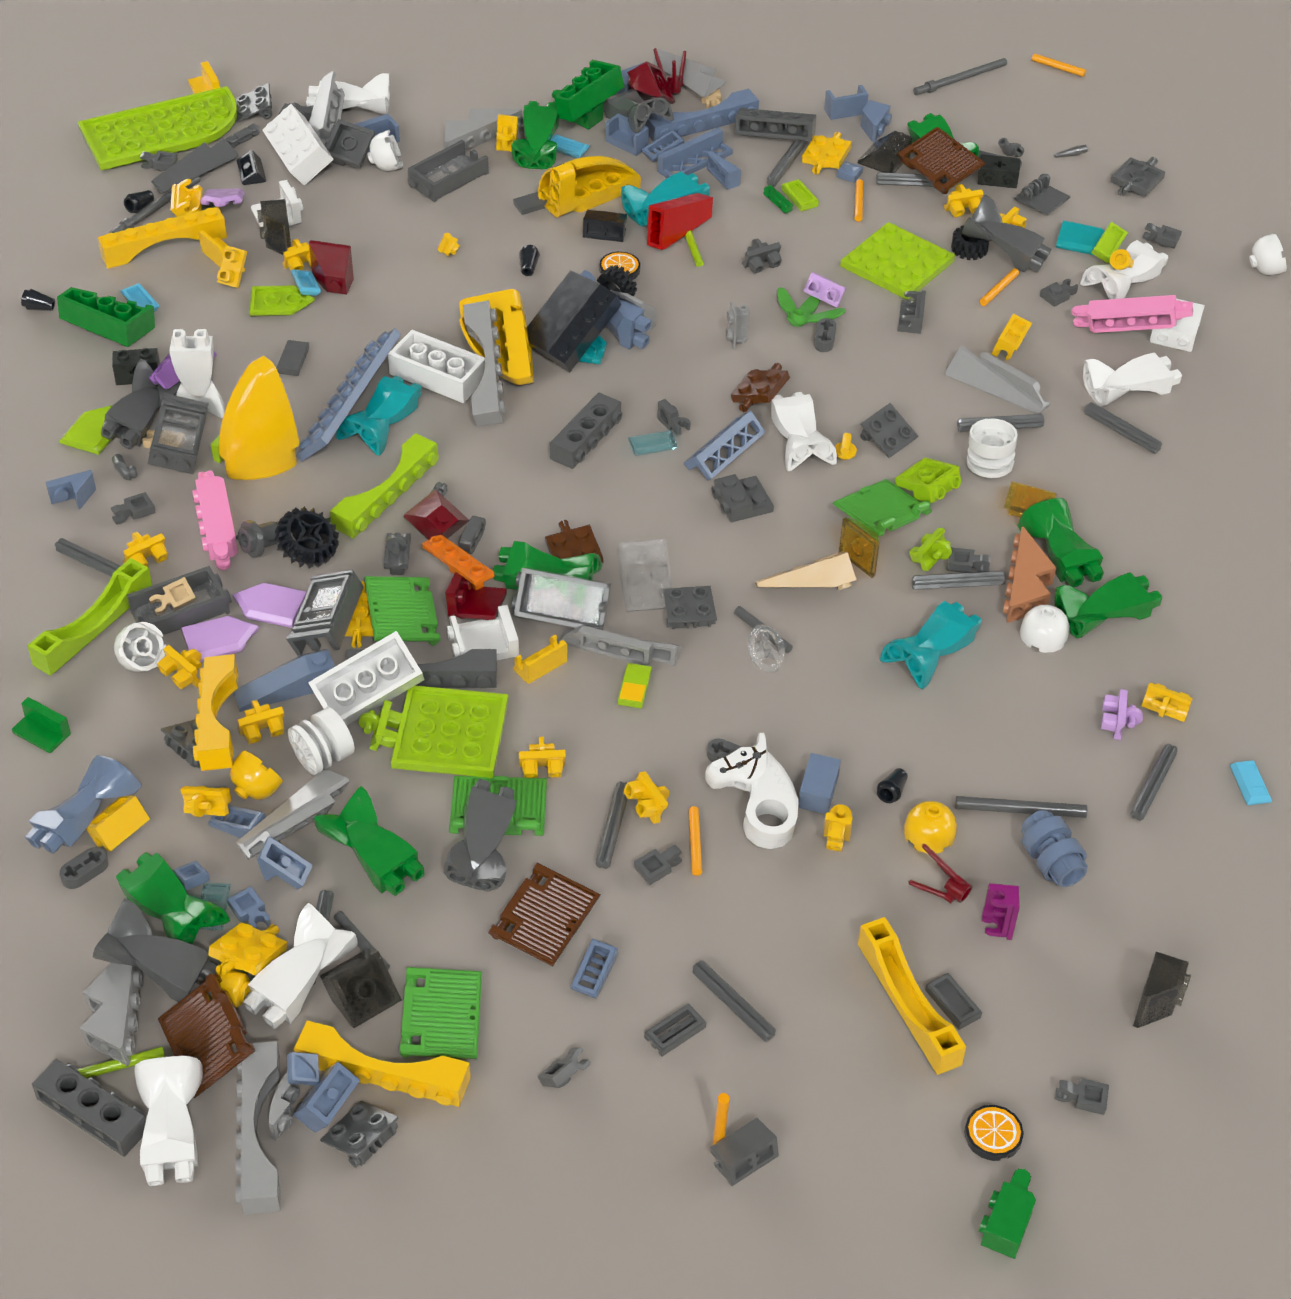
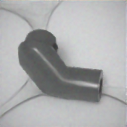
(1010, 148)
(120, 466)

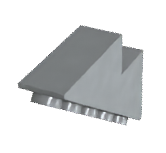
(479, 128)
(114, 1003)

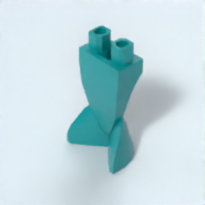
(637, 201)
(388, 405)
(941, 635)

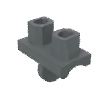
(761, 253)
(397, 553)

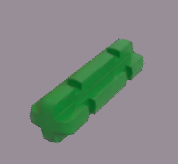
(778, 199)

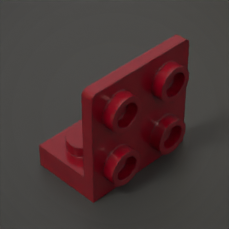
(467, 602)

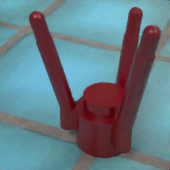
(674, 81)
(956, 886)

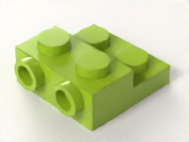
(930, 479)

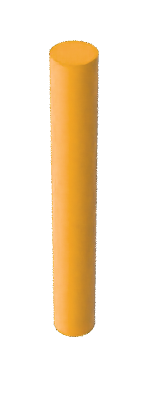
(1059, 65)
(859, 200)
(999, 287)
(695, 841)
(721, 1117)

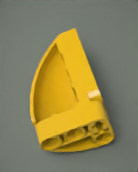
(584, 183)

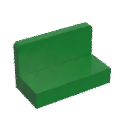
(42, 726)

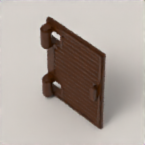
(941, 157)
(544, 914)
(207, 1031)

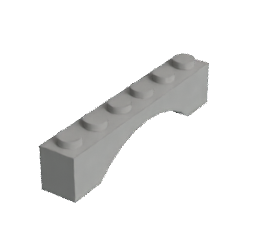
(486, 399)
(259, 1177)

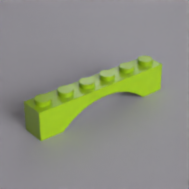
(358, 511)
(58, 646)

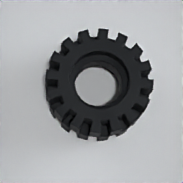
(968, 246)
(620, 278)

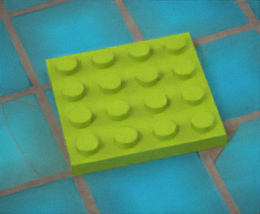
(897, 260)
(450, 731)

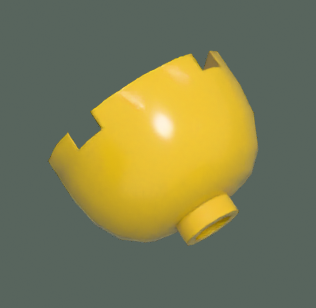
(253, 778)
(931, 825)

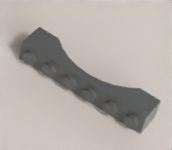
(470, 670)

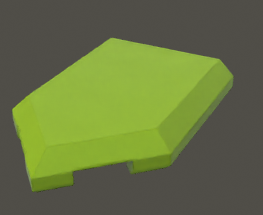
(277, 300)
(86, 432)

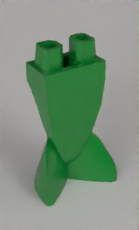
(930, 122)
(539, 126)
(1065, 548)
(525, 555)
(1115, 599)
(380, 851)
(161, 895)

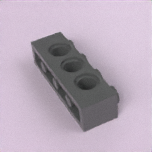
(775, 124)
(585, 430)
(119, 1135)

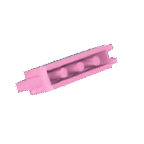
(1131, 313)
(216, 518)

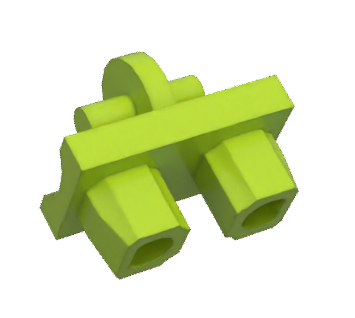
(932, 549)
(377, 724)

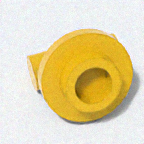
(448, 245)
(1121, 259)
(845, 449)

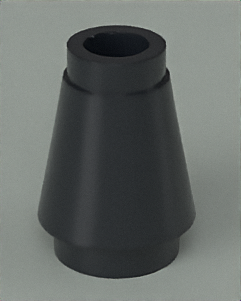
(137, 201)
(528, 259)
(37, 301)
(891, 787)

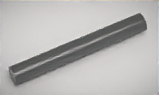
(753, 622)
(347, 925)

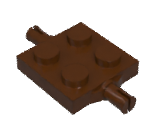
(760, 386)
(572, 542)

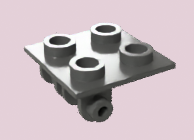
(254, 102)
(1041, 195)
(888, 430)
(689, 606)
(182, 739)
(361, 1132)

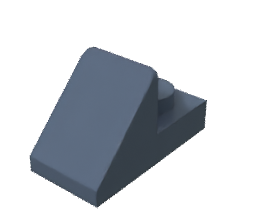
(75, 486)
(282, 862)

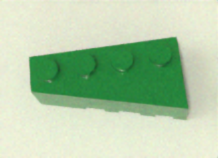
(589, 90)
(106, 316)

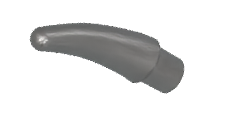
(1077, 150)

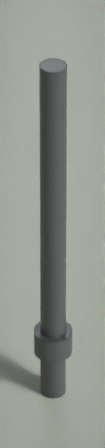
(931, 86)
(130, 222)

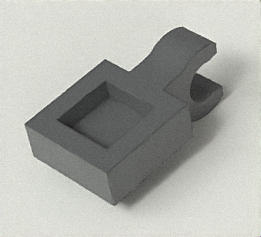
(159, 161)
(1165, 235)
(668, 416)
(134, 506)
(964, 560)
(655, 865)
(560, 1071)
(1088, 1094)

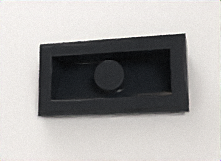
(251, 169)

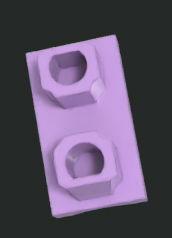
(824, 289)
(1123, 715)

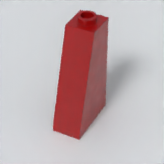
(674, 218)

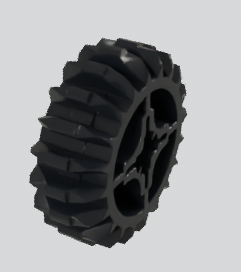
(304, 525)

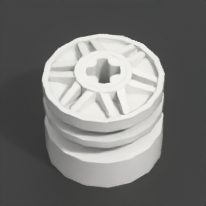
(991, 448)
(321, 741)

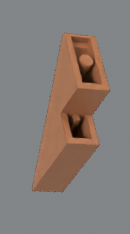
(1029, 577)

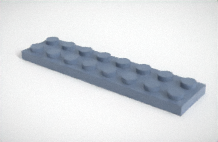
(347, 395)

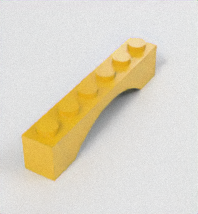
(122, 246)
(212, 740)
(932, 1032)
(435, 1079)

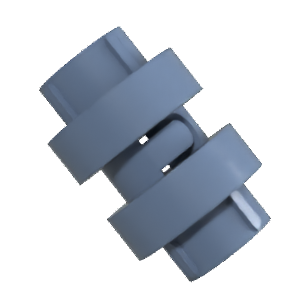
(1057, 854)

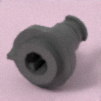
(256, 537)

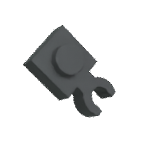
(1057, 294)

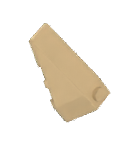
(824, 572)

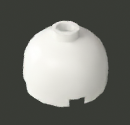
(385, 152)
(1267, 256)
(1045, 628)
(139, 647)

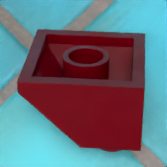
(651, 81)
(332, 266)
(436, 516)

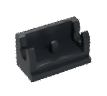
(604, 225)

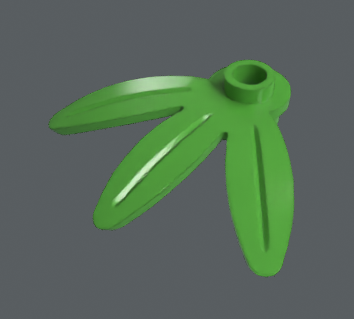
(804, 314)

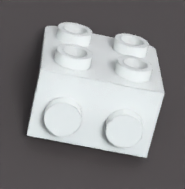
(293, 204)

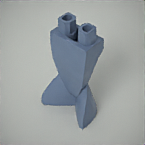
(628, 323)
(70, 819)

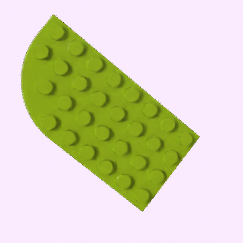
(160, 126)

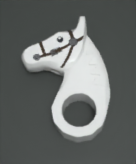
(769, 788)

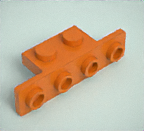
(458, 560)

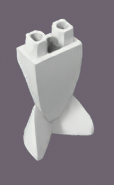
(373, 96)
(1116, 283)
(193, 365)
(1141, 373)
(796, 421)
(288, 979)
(168, 1134)

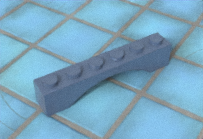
(698, 121)

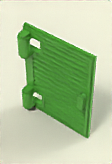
(882, 505)
(400, 608)
(528, 792)
(441, 1013)

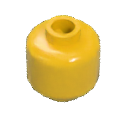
(236, 985)

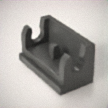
(912, 312)
(745, 1151)

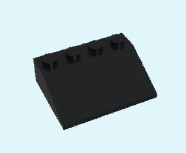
(572, 319)

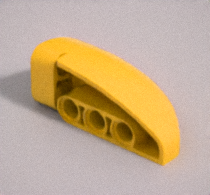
(513, 336)
(258, 426)

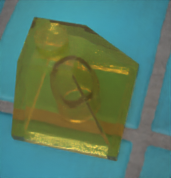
(1022, 496)
(860, 544)

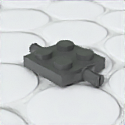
(1138, 176)

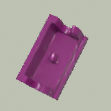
(1001, 908)

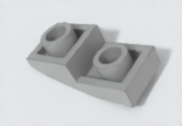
(280, 1110)

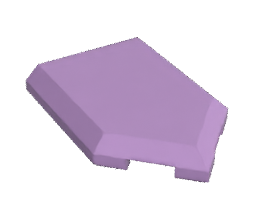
(222, 197)
(271, 603)
(218, 636)

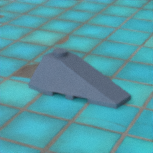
(285, 681)

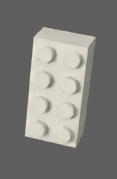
(297, 144)
(436, 366)
(368, 679)

